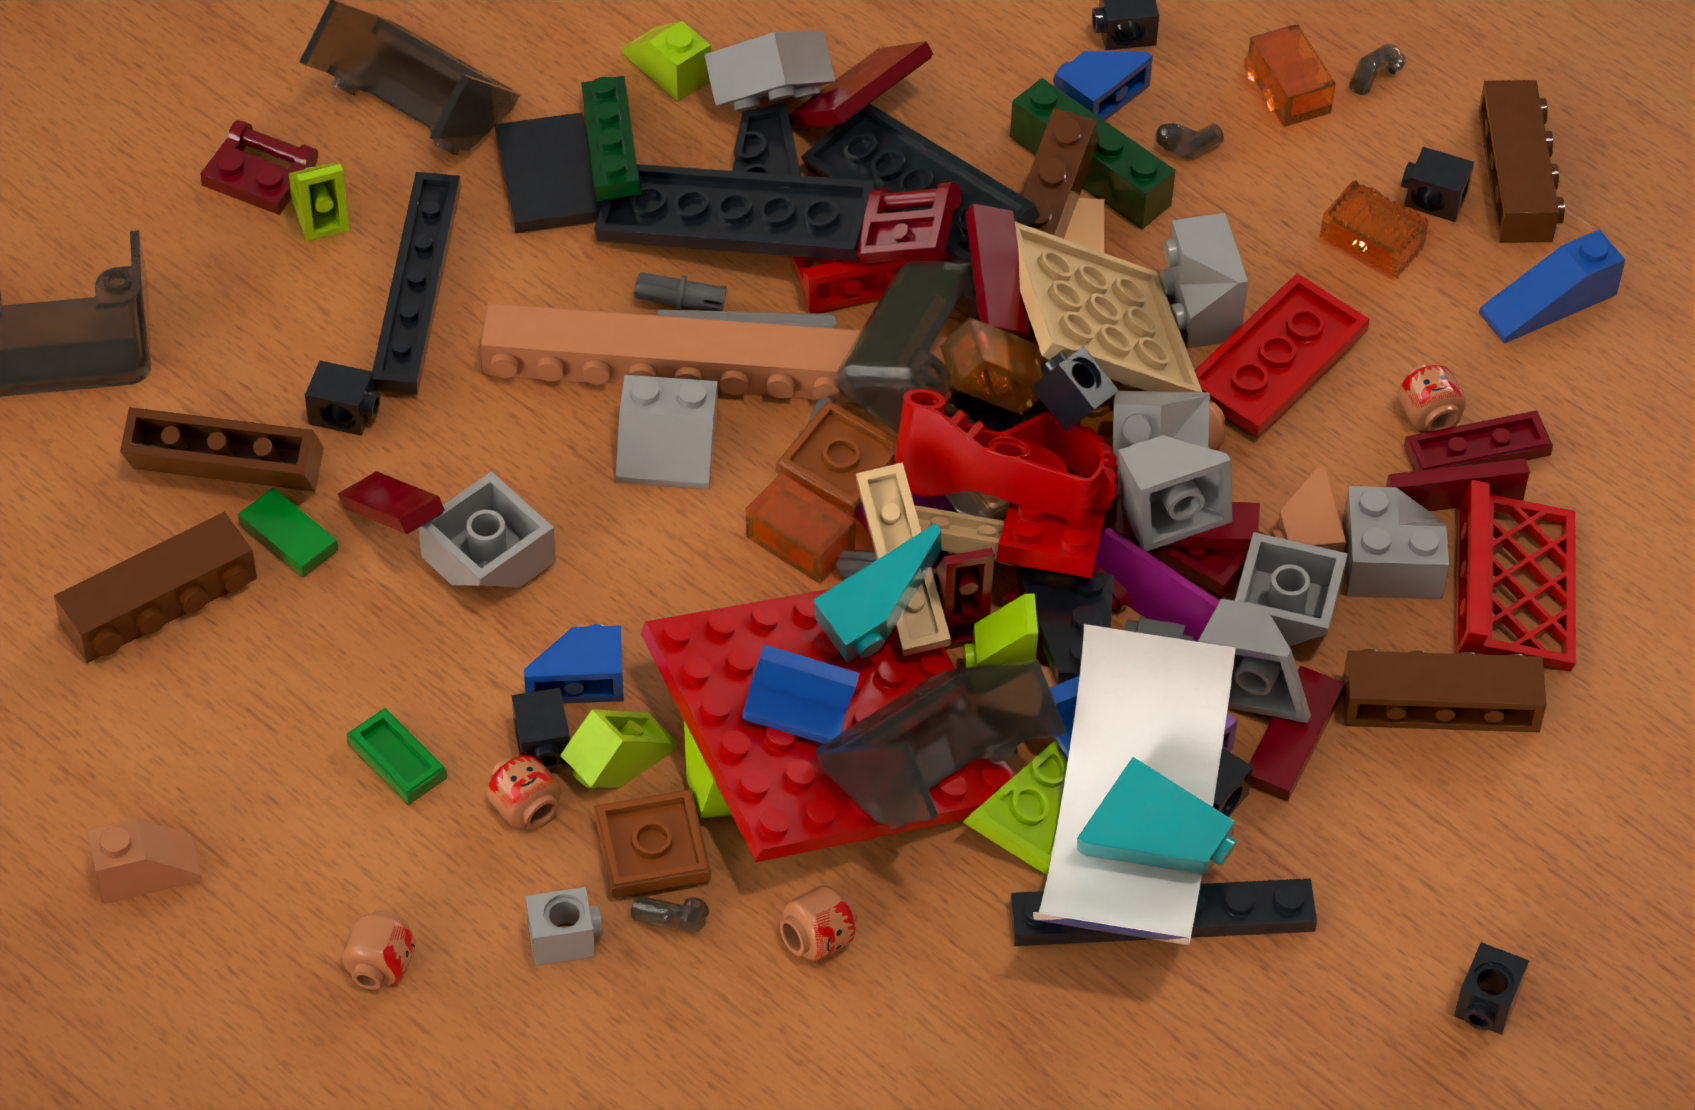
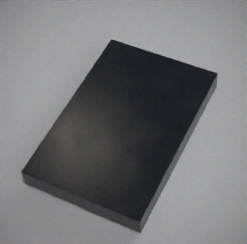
(547, 172)

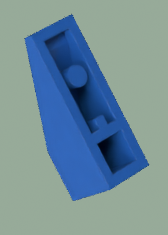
(1556, 287)

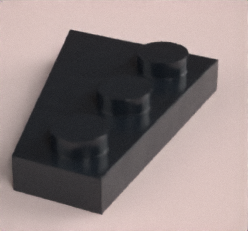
(766, 142)
(1062, 609)

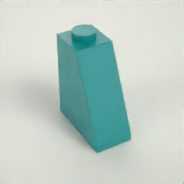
(1157, 825)

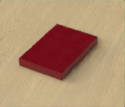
(860, 85)

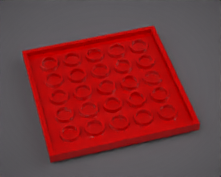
(774, 776)

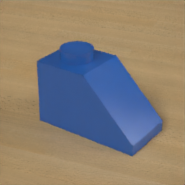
(1105, 79)
(582, 664)

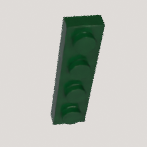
(610, 138)

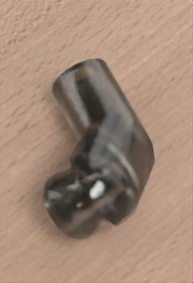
(1369, 65)
(1186, 141)
(685, 918)

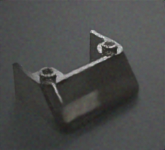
(409, 75)
(82, 339)
(896, 339)
(935, 731)

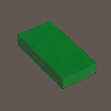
(288, 532)
(396, 756)

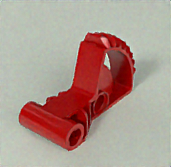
(1012, 465)

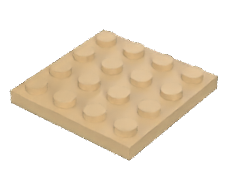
(1107, 307)

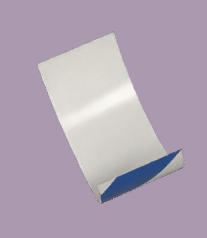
(1169, 710)

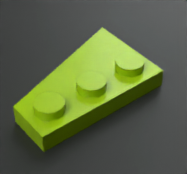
(1026, 809)

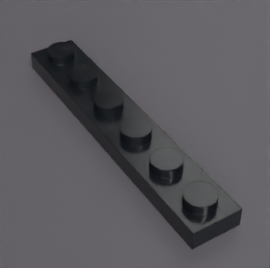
(416, 283)
(1220, 911)

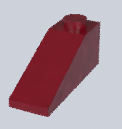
(965, 592)

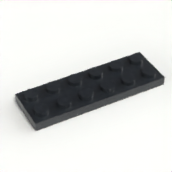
(900, 159)
(739, 212)

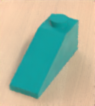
(869, 603)

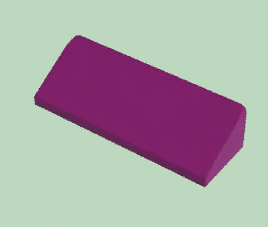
(1153, 586)

